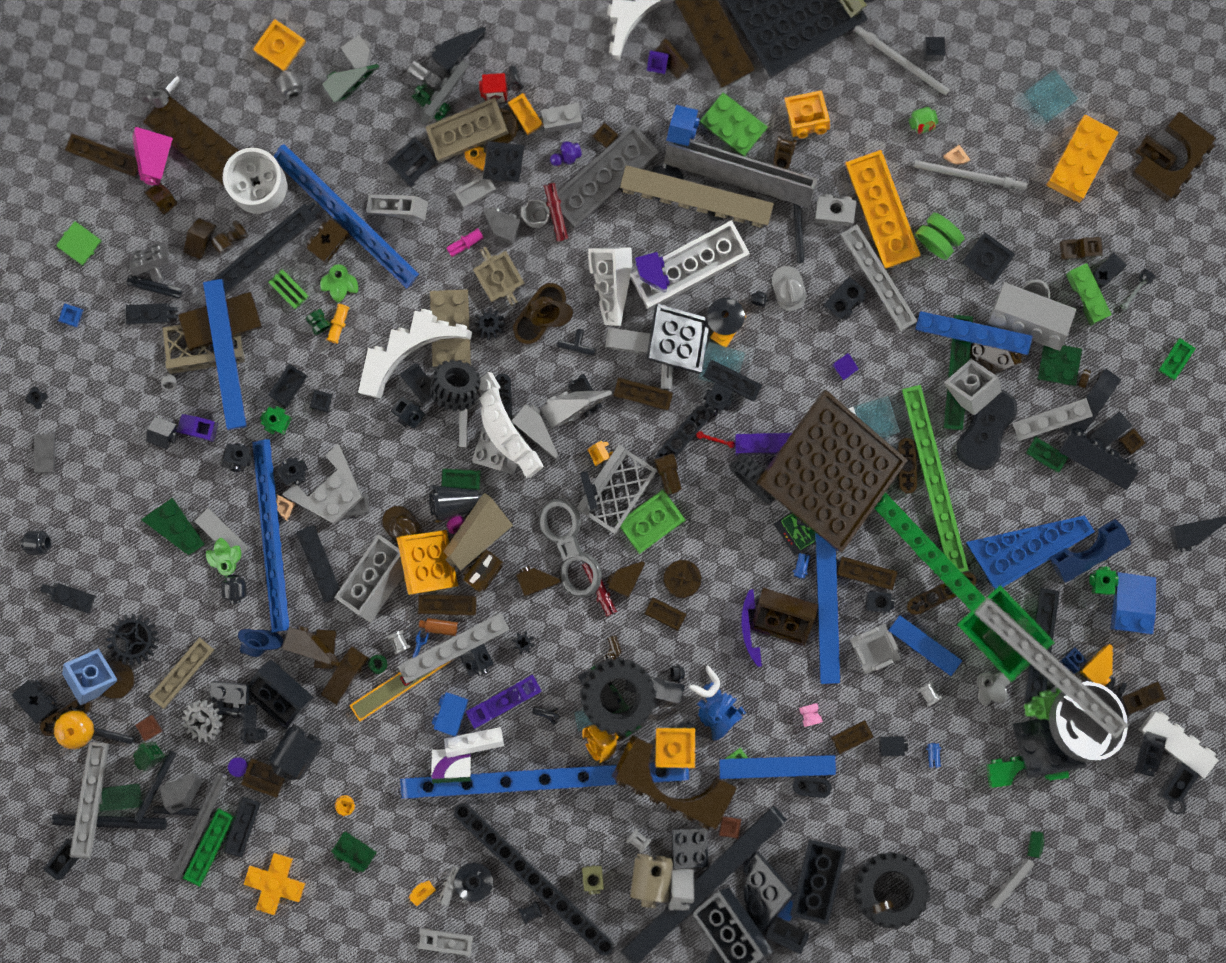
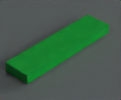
(209, 847)

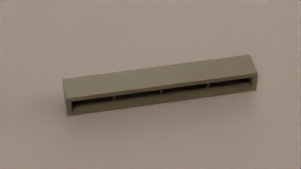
(696, 195)

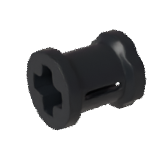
(530, 912)

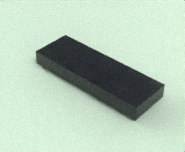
(732, 380)
(241, 826)

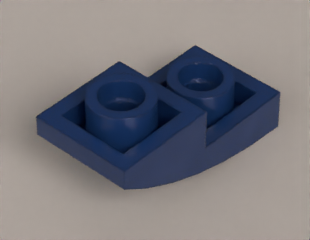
(1073, 661)

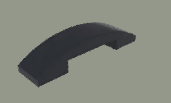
(1096, 399)

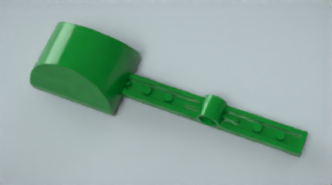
(995, 648)

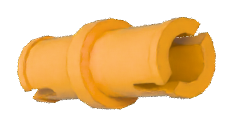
(337, 323)

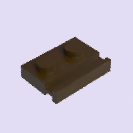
(262, 778)

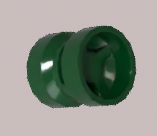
(318, 322)

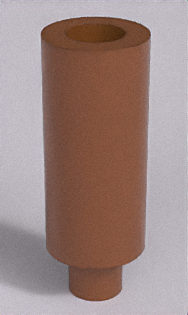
(439, 626)

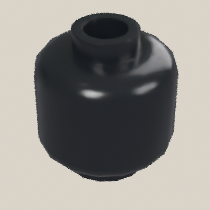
(36, 542)
(233, 588)

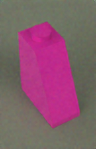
(151, 154)

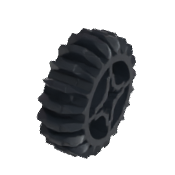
(134, 632)

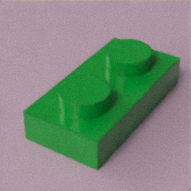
(1176, 359)

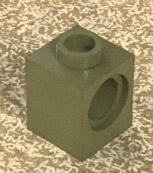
(593, 870)

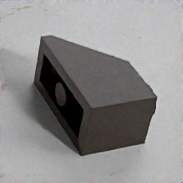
(625, 579)
(535, 580)

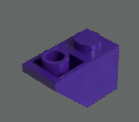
(651, 272)
(197, 427)

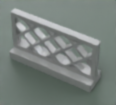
(606, 476)

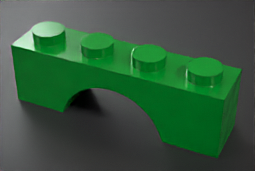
(1002, 773)

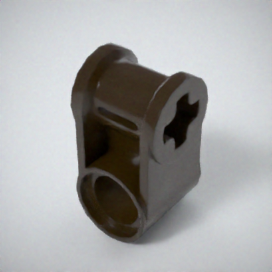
(784, 151)

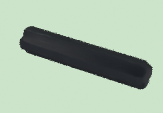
(156, 287)

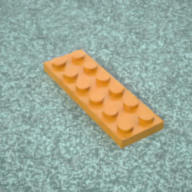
(882, 209)

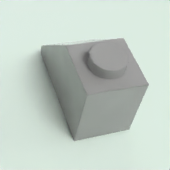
(357, 52)

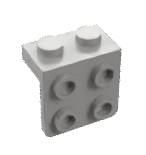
(490, 456)

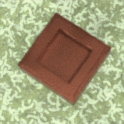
(730, 827)

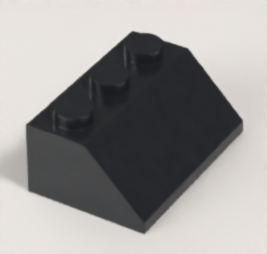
(278, 694)

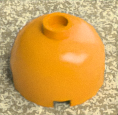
(73, 729)
(601, 744)

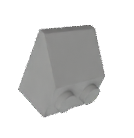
(973, 386)

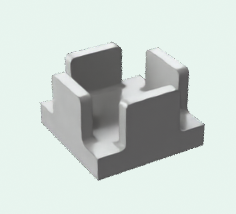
(875, 648)

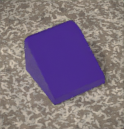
(845, 366)

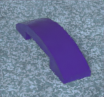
(754, 653)
(503, 701)

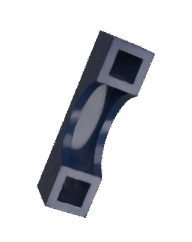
(1110, 540)

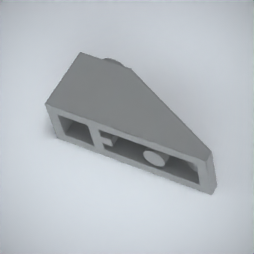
(397, 206)

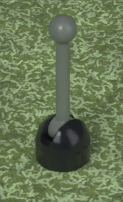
(1145, 277)

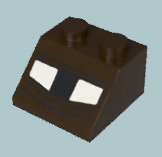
(483, 571)

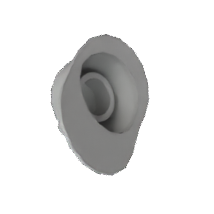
(788, 288)

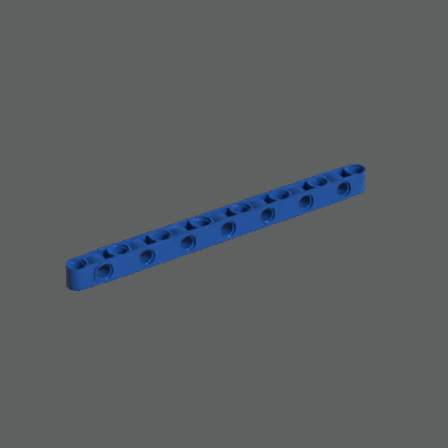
(529, 780)

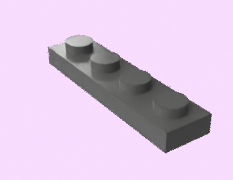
(440, 97)

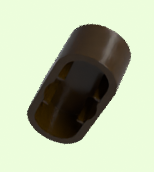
(523, 329)

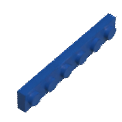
(974, 333)

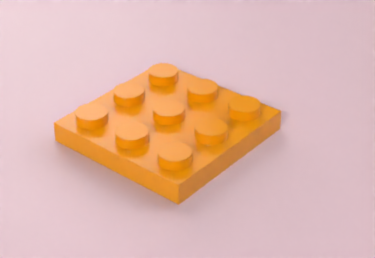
(425, 562)

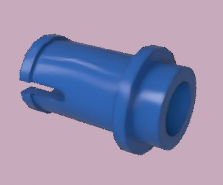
(801, 566)
(934, 753)

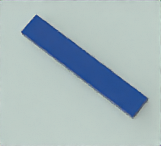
(777, 766)

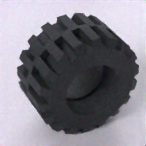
(455, 397)

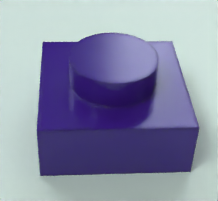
(657, 62)

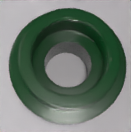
(371, 664)

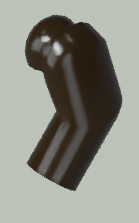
(614, 650)

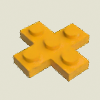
(274, 883)

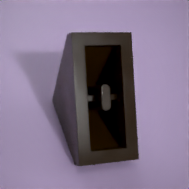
(198, 238)

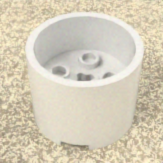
(250, 166)

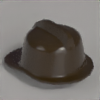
(550, 313)
(400, 522)

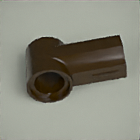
(668, 468)

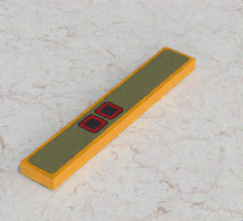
(385, 693)

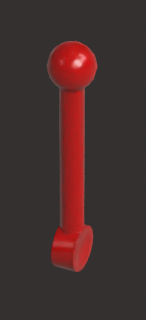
(700, 435)

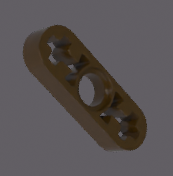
(913, 480)
(50, 720)

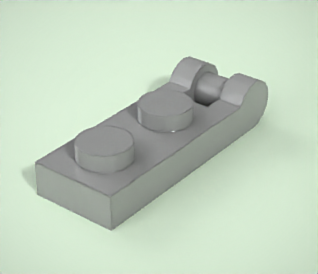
(445, 942)

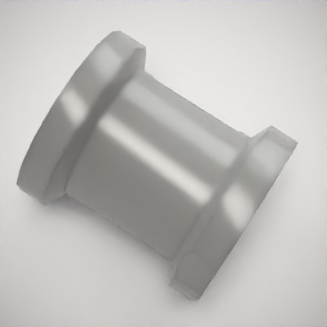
(398, 642)
(929, 694)
(638, 840)

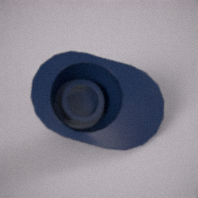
(258, 641)

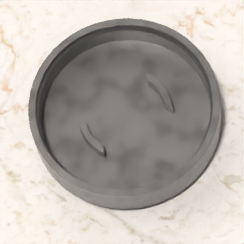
(1079, 733)

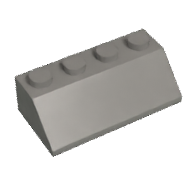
(1032, 315)
(372, 579)

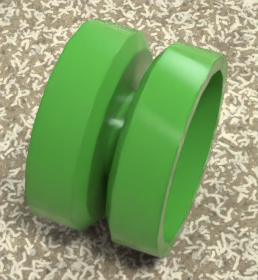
(940, 236)

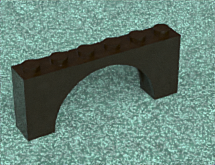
(635, 772)

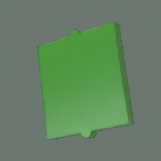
(78, 243)

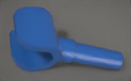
(420, 641)

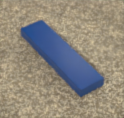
(925, 645)

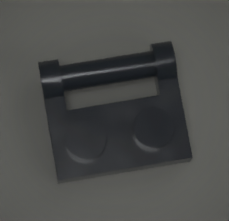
(408, 157)

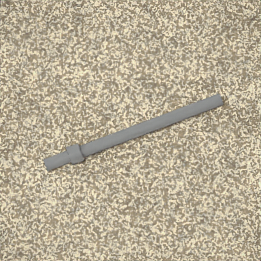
(871, 39)
(1006, 182)

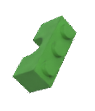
(1084, 284)

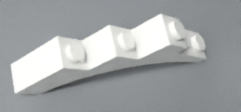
(627, 16)
(381, 363)

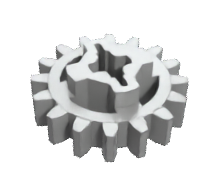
(202, 721)

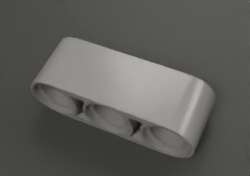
(627, 341)

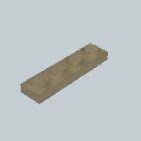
(182, 673)

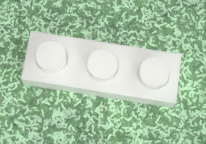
(473, 742)

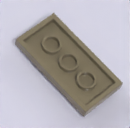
(466, 130)
(453, 308)

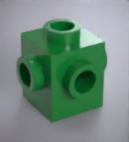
(280, 424)
(1099, 586)

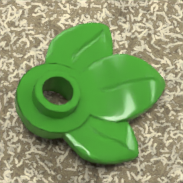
(339, 285)
(224, 554)

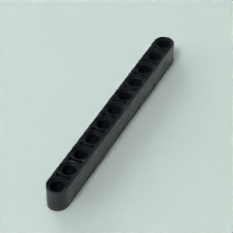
(706, 884)
(536, 888)

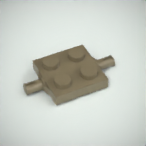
(498, 276)

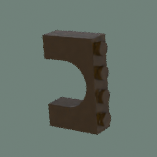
(1196, 142)

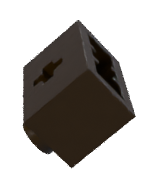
(325, 251)

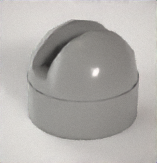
(168, 382)

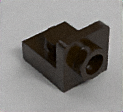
(161, 198)

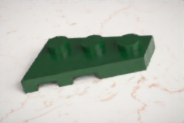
(175, 527)

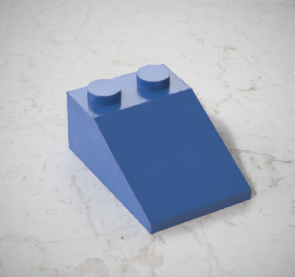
(1134, 604)

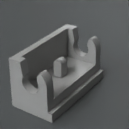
(681, 889)

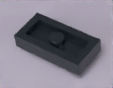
(590, 491)

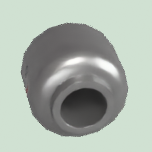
(289, 85)

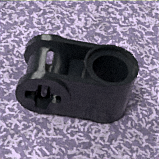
(1109, 269)

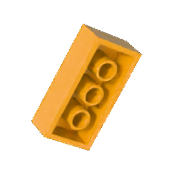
(1082, 158)

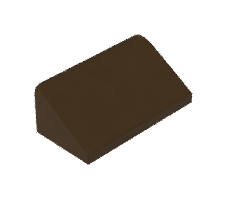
(675, 63)
(1156, 152)

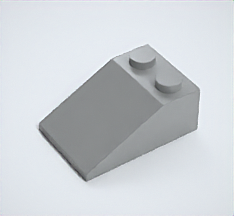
(571, 406)
(532, 426)

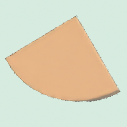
(957, 156)
(284, 507)

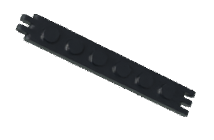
(267, 246)

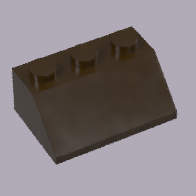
(783, 616)

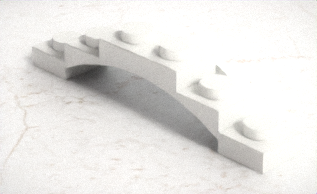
(501, 429)

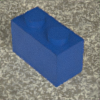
(683, 125)
(450, 713)

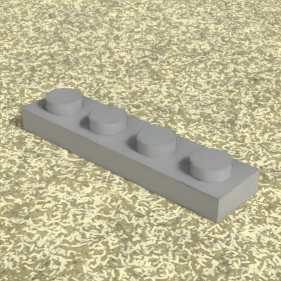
(1052, 419)

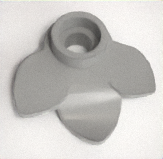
(994, 690)

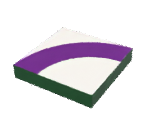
(450, 769)

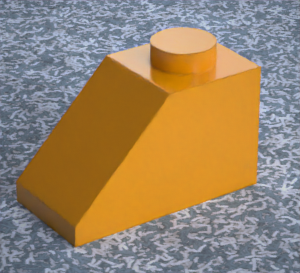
(1099, 667)

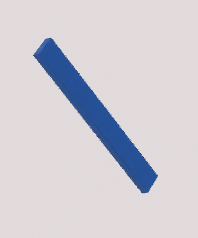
(224, 354)
(827, 612)

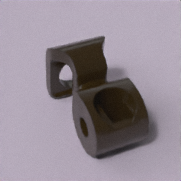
(224, 242)

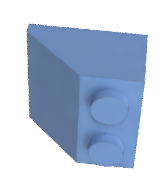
(88, 676)

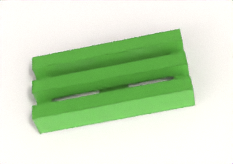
(278, 278)

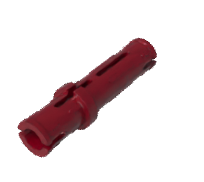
(555, 211)
(602, 594)

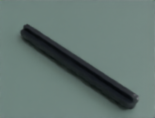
(113, 822)

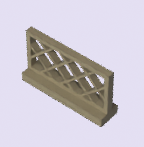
(194, 362)

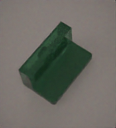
(121, 797)

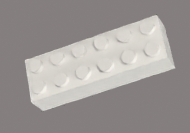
(695, 264)

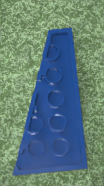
(1018, 552)

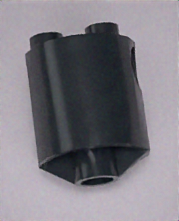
(294, 753)

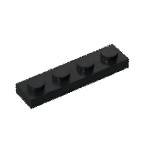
(318, 563)

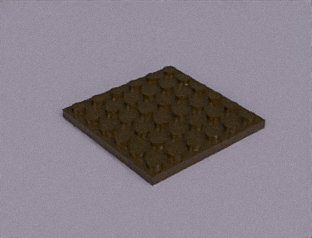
(832, 471)

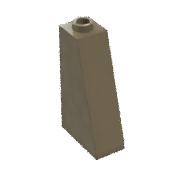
(477, 532)

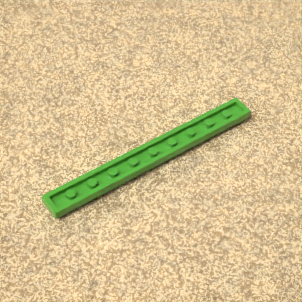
(934, 476)

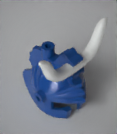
(719, 709)

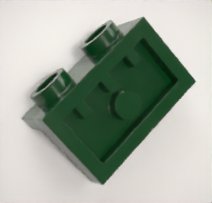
(353, 852)

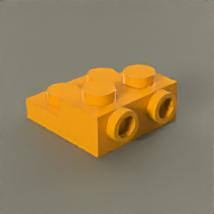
(807, 114)

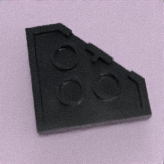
(764, 891)

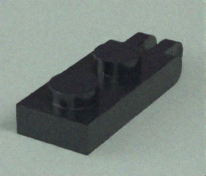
(150, 314)

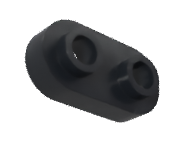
(811, 788)

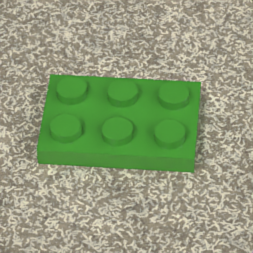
(733, 124)

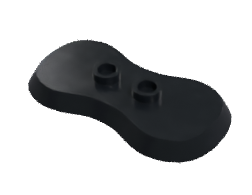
(981, 442)

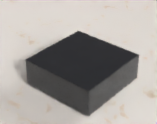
(321, 401)

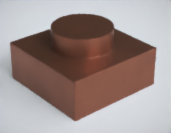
(148, 728)

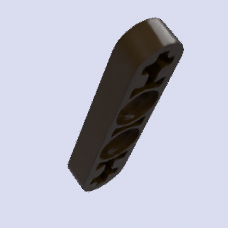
(942, 596)

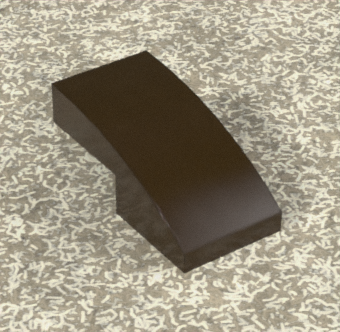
(1081, 248)
(1144, 697)

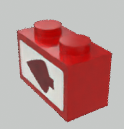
(494, 87)

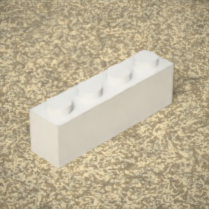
(1179, 745)

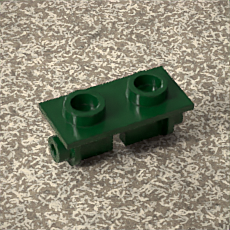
(423, 95)

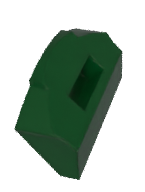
(1036, 844)

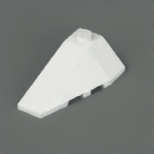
(612, 277)

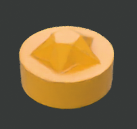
(344, 805)

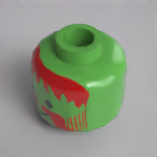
(923, 120)

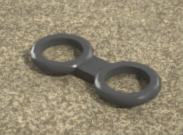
(570, 548)

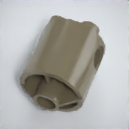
(651, 886)

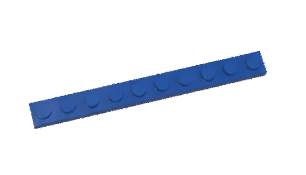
(345, 216)
(270, 535)

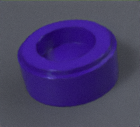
(237, 766)

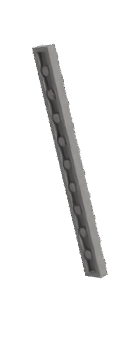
(1051, 668)

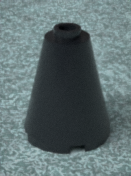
(451, 502)

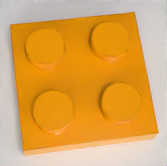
(279, 45)
(675, 747)

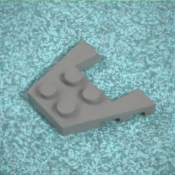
(335, 495)

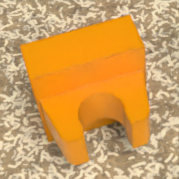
(599, 453)

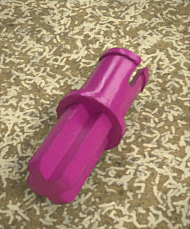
(465, 242)

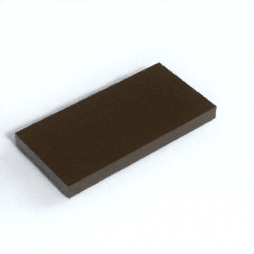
(242, 318)

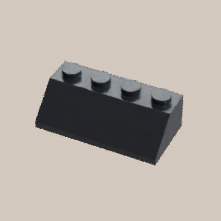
(818, 881)
(731, 929)

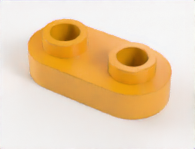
(477, 161)

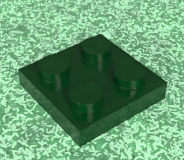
(1060, 366)

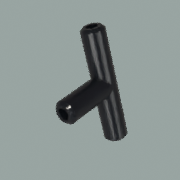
(576, 346)

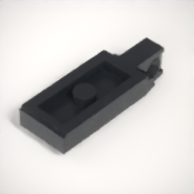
(69, 596)

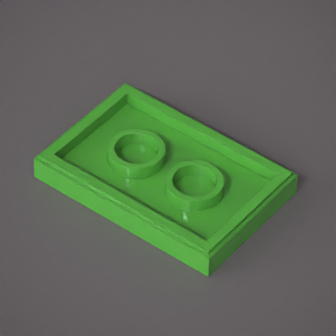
(651, 521)

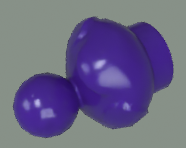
(568, 155)

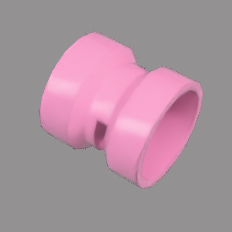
(810, 715)

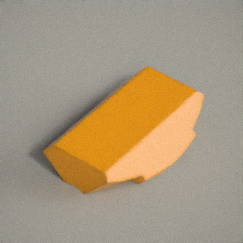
(421, 892)

